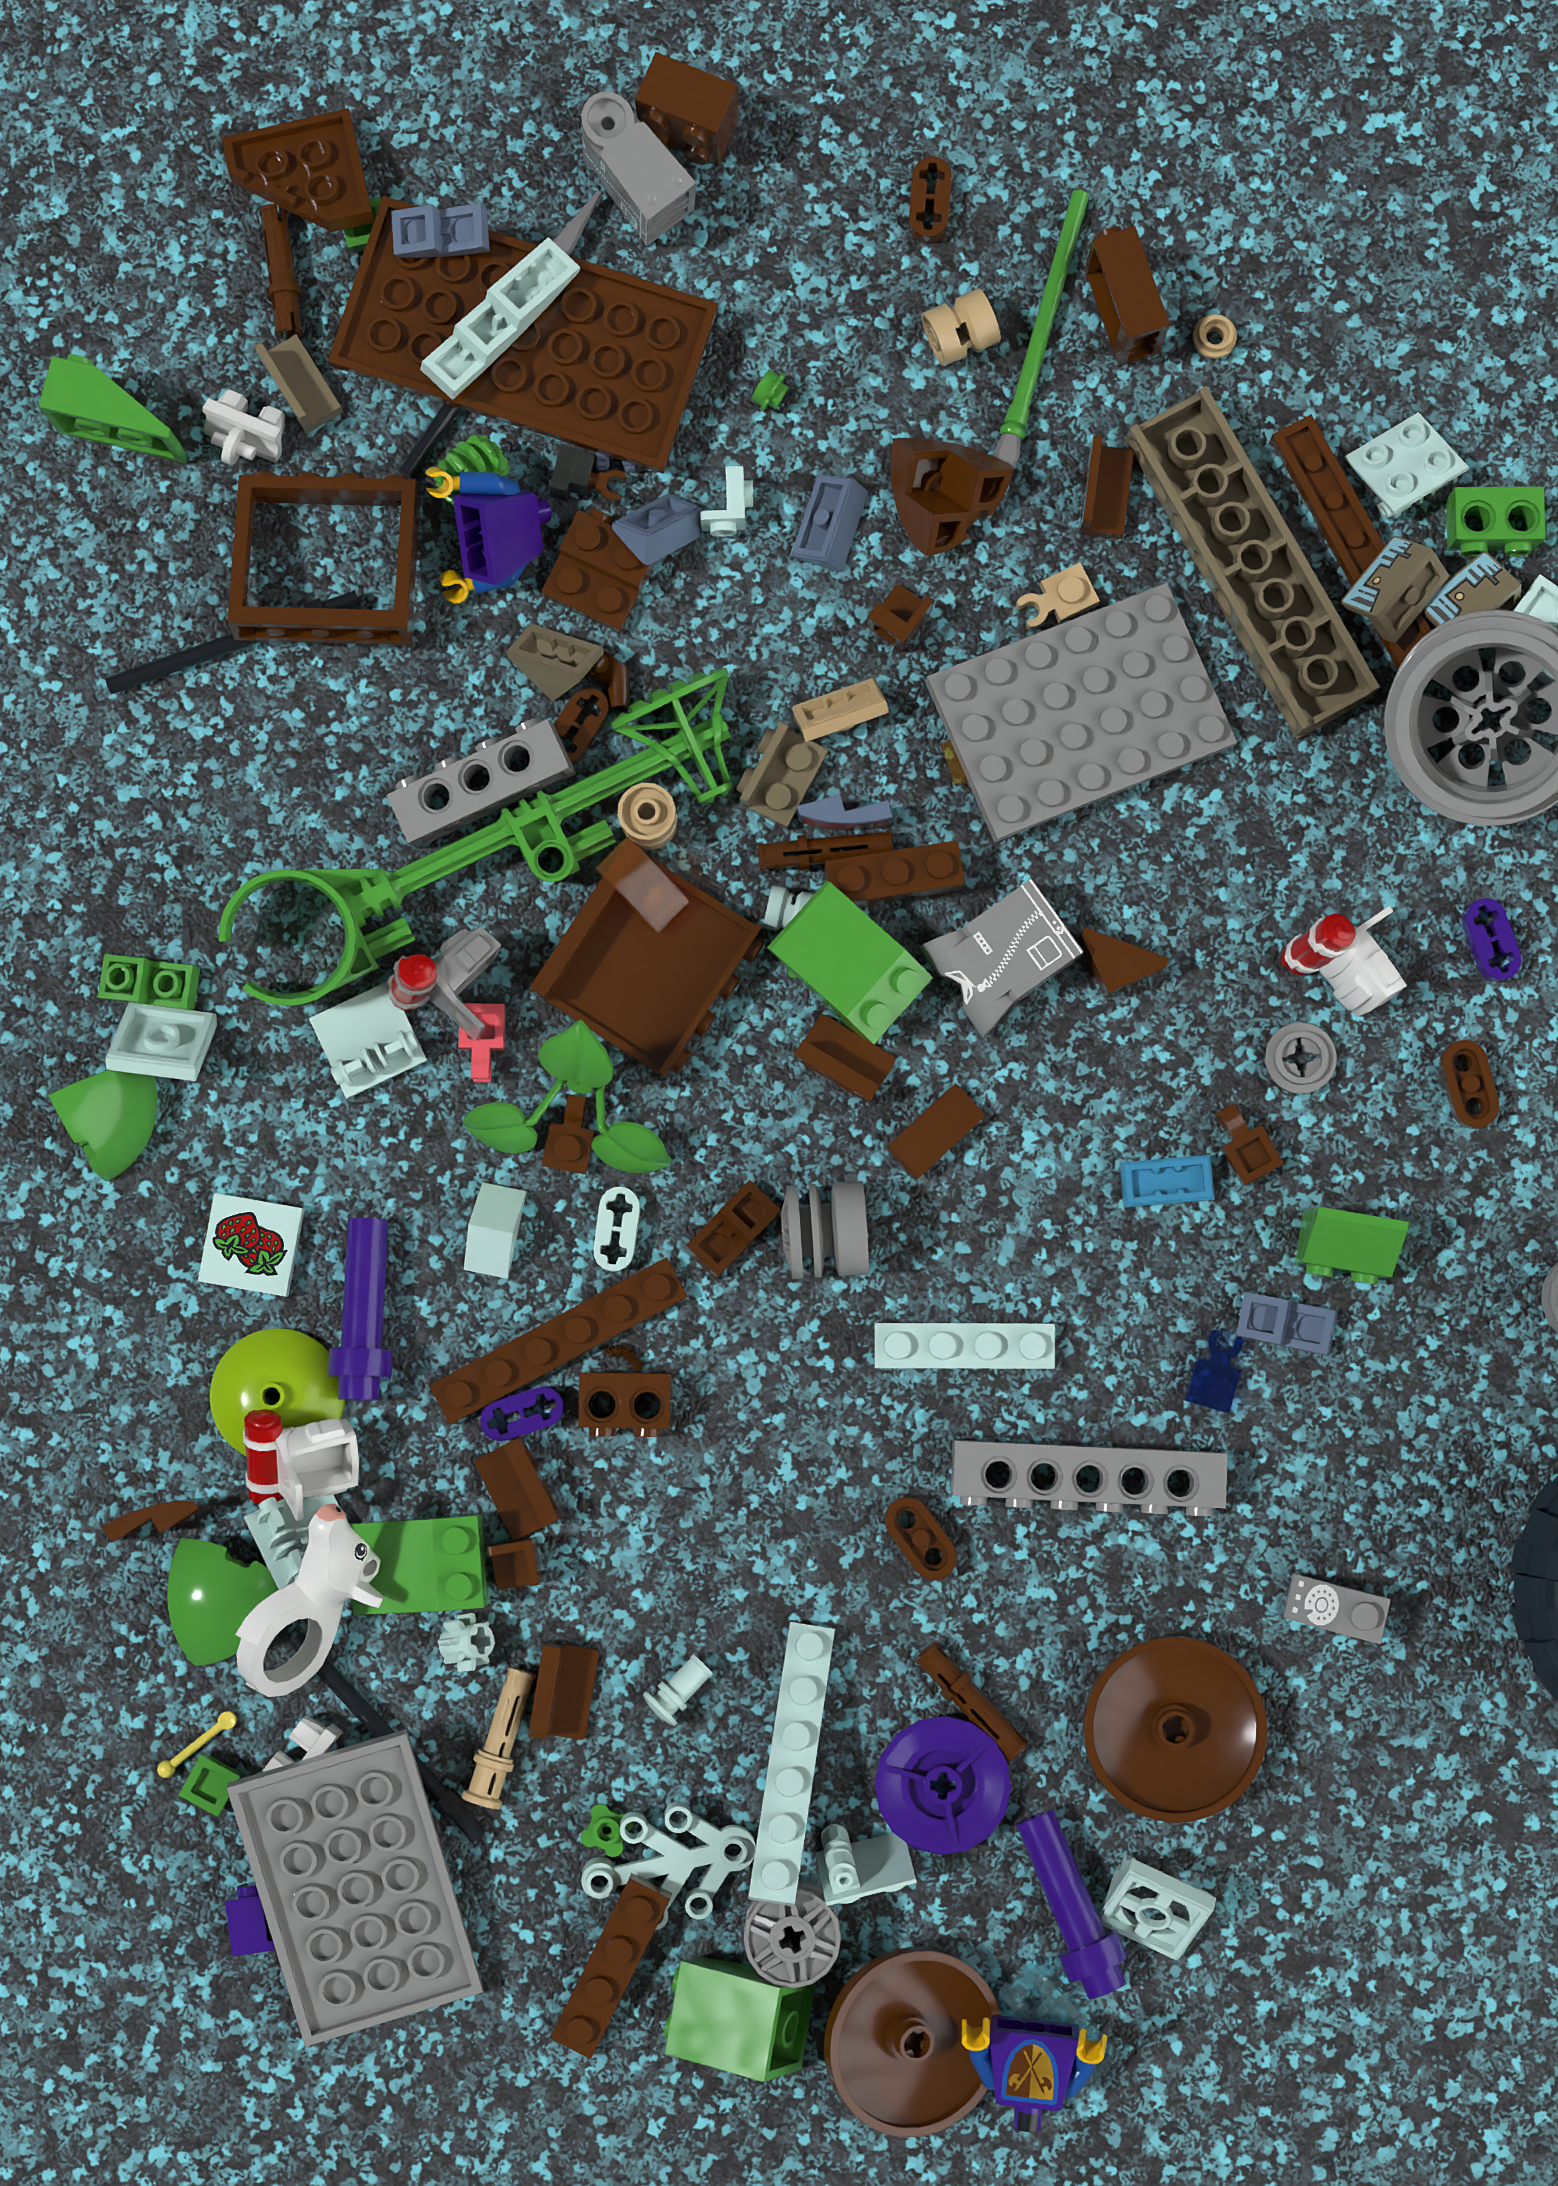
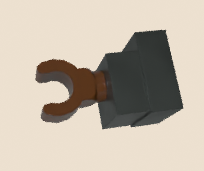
(575, 474)

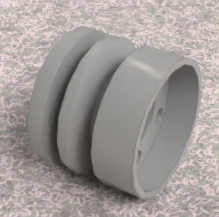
(826, 1230)
(780, 1959)

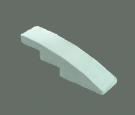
(501, 318)

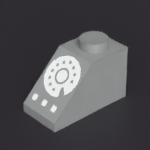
(1336, 1608)

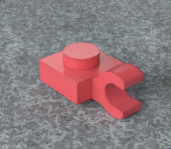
(491, 1039)

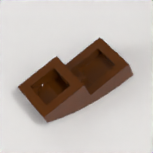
(935, 1131)
(732, 1229)
(163, 1515)

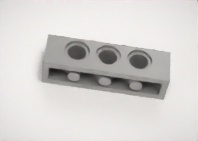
(546, 767)

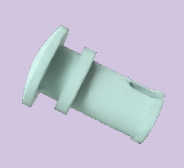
(678, 1690)

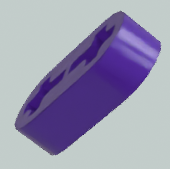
(1501, 936)
(519, 1403)

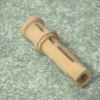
(495, 1760)

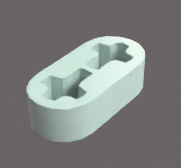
(605, 1229)

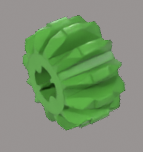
(474, 455)

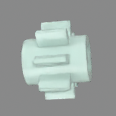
(466, 1642)

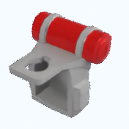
(445, 977)

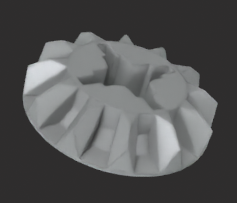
(1313, 1042)

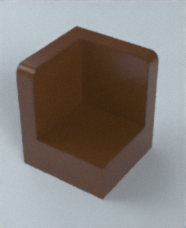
(899, 616)
(516, 1563)

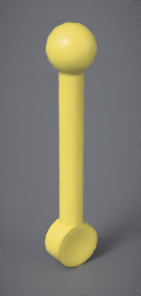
(225, 1721)

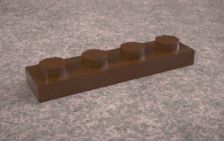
(611, 1965)

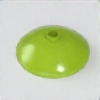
(280, 1360)

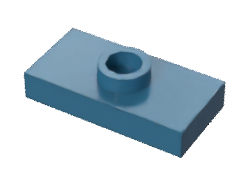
(1167, 1181)

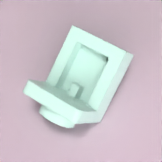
(739, 495)

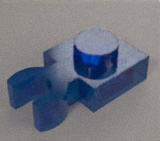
(1212, 1380)

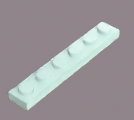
(791, 1764)

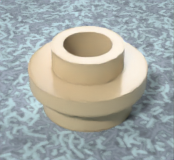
(1220, 325)

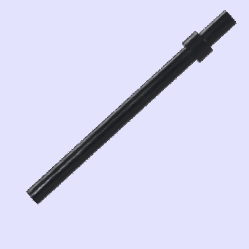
(207, 651)
(447, 1802)

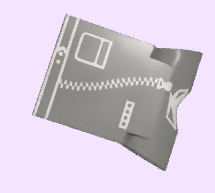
(635, 167)
(1003, 954)

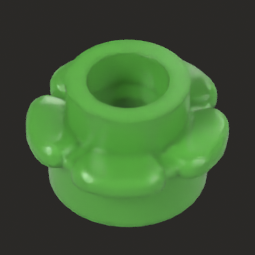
(770, 390)

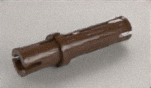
(282, 289)
(771, 854)
(972, 1702)

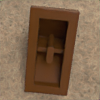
(1117, 962)

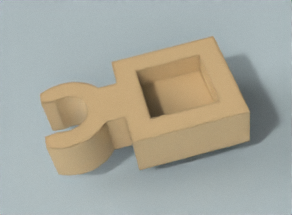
(1063, 594)

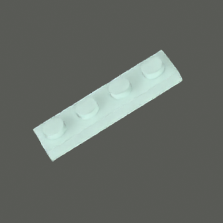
(964, 1345)

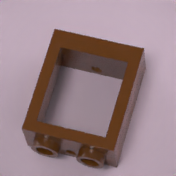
(1126, 295)

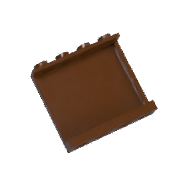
(647, 986)

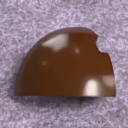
(944, 490)

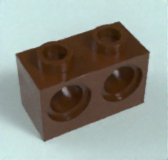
(625, 1390)

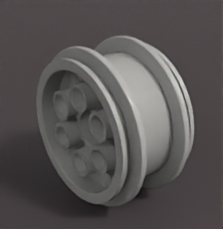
(1409, 725)

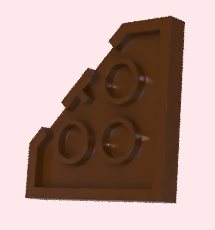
(305, 168)

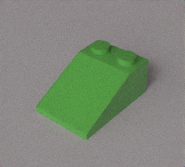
(93, 407)
(849, 963)
(427, 1564)

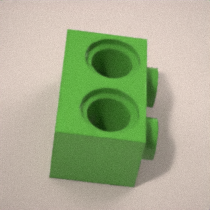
(1492, 508)

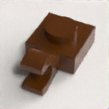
(569, 1144)
(1249, 1151)

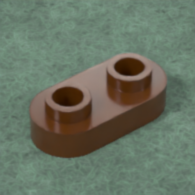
(1472, 1084)
(920, 1537)

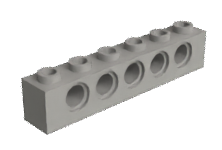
(1205, 1471)

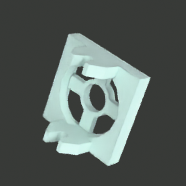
(1147, 1931)

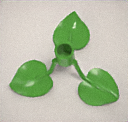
(584, 1065)

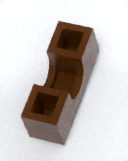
(898, 873)

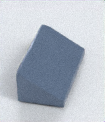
(830, 522)
(659, 528)

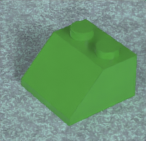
(1349, 1243)

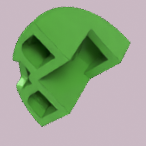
(109, 1117)
(211, 1598)

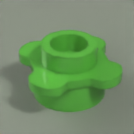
(594, 1833)

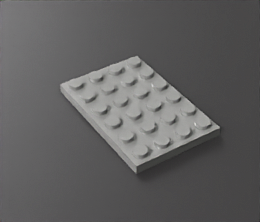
(1080, 712)
(355, 1887)

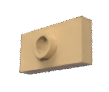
(840, 709)

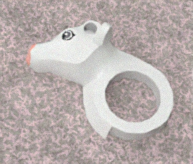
(331, 1572)

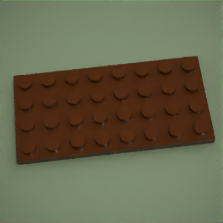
(593, 369)

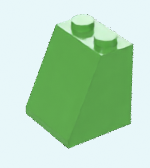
(737, 2019)

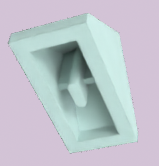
(494, 1230)

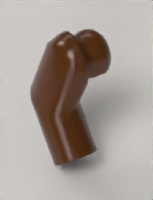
(616, 677)

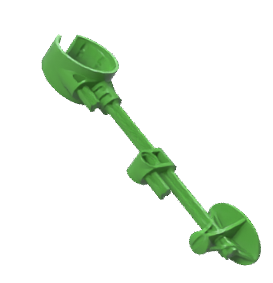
(529, 827)

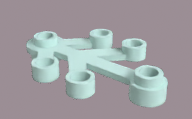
(676, 1858)

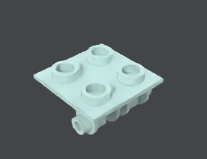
(1406, 465)
(367, 1040)
(282, 1537)
(862, 1866)

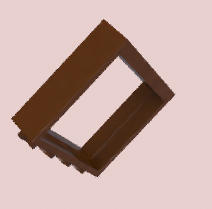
(325, 624)

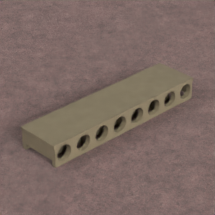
(1252, 563)

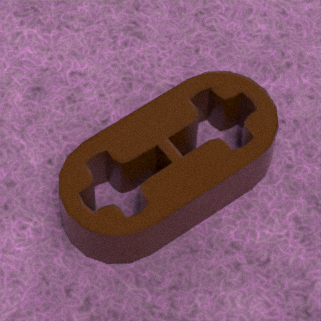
(939, 201)
(590, 728)

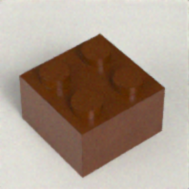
(688, 109)

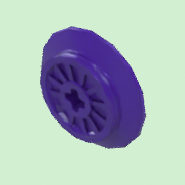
(967, 1810)

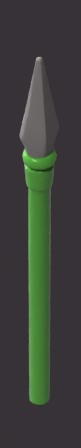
(1018, 412)

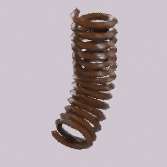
(626, 1354)

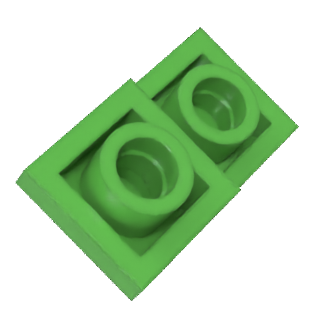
(148, 982)

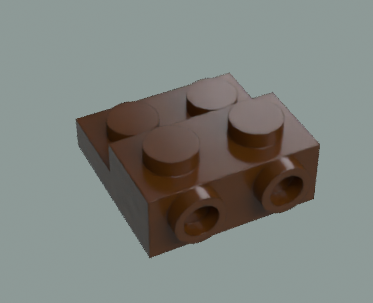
(596, 572)

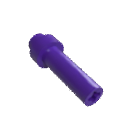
(360, 1359)
(1090, 1951)

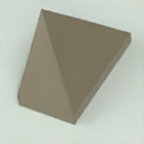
(553, 659)

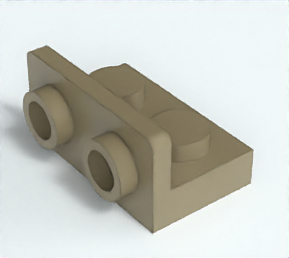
(781, 775)

